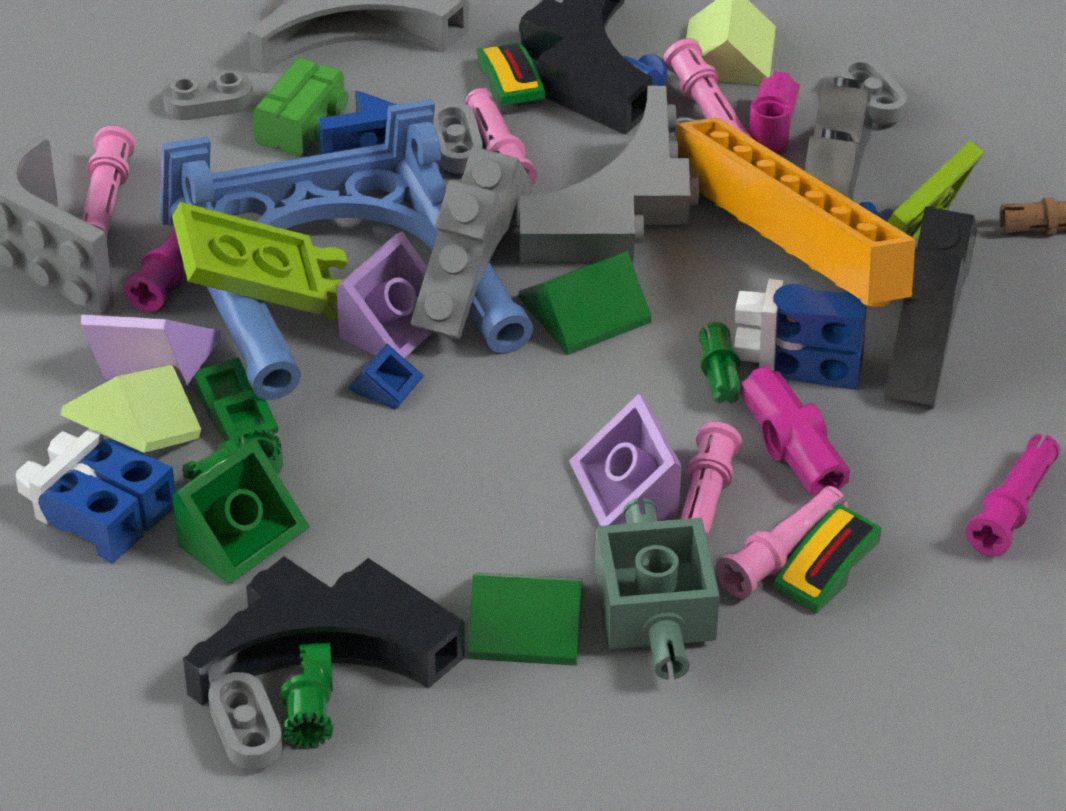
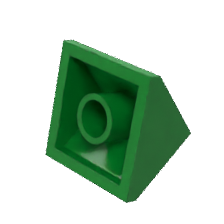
(589, 303)
(236, 513)
(525, 618)

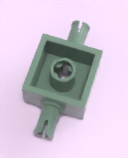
(656, 585)

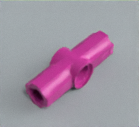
(793, 431)

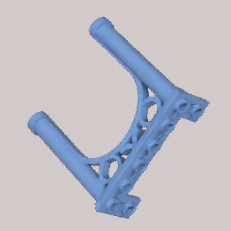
(327, 189)

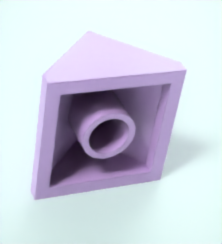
(381, 298)
(142, 344)
(629, 462)

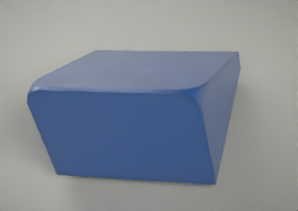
(387, 378)

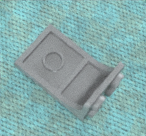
(46, 240)

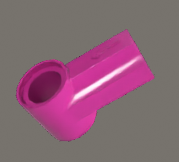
(773, 111)

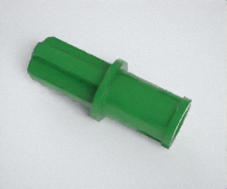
(720, 362)

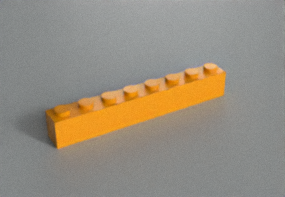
(799, 212)

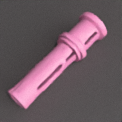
(700, 82)
(495, 131)
(107, 172)
(710, 470)
(767, 552)

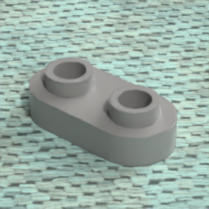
(207, 95)
(887, 96)
(457, 135)
(252, 729)

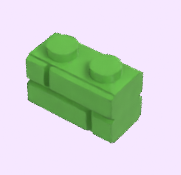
(295, 103)

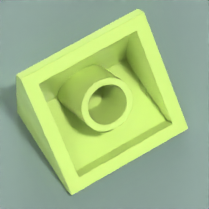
(734, 40)
(138, 409)

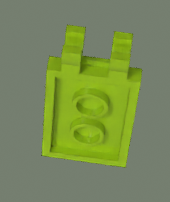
(937, 191)
(257, 260)

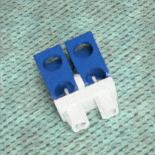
(803, 333)
(98, 491)

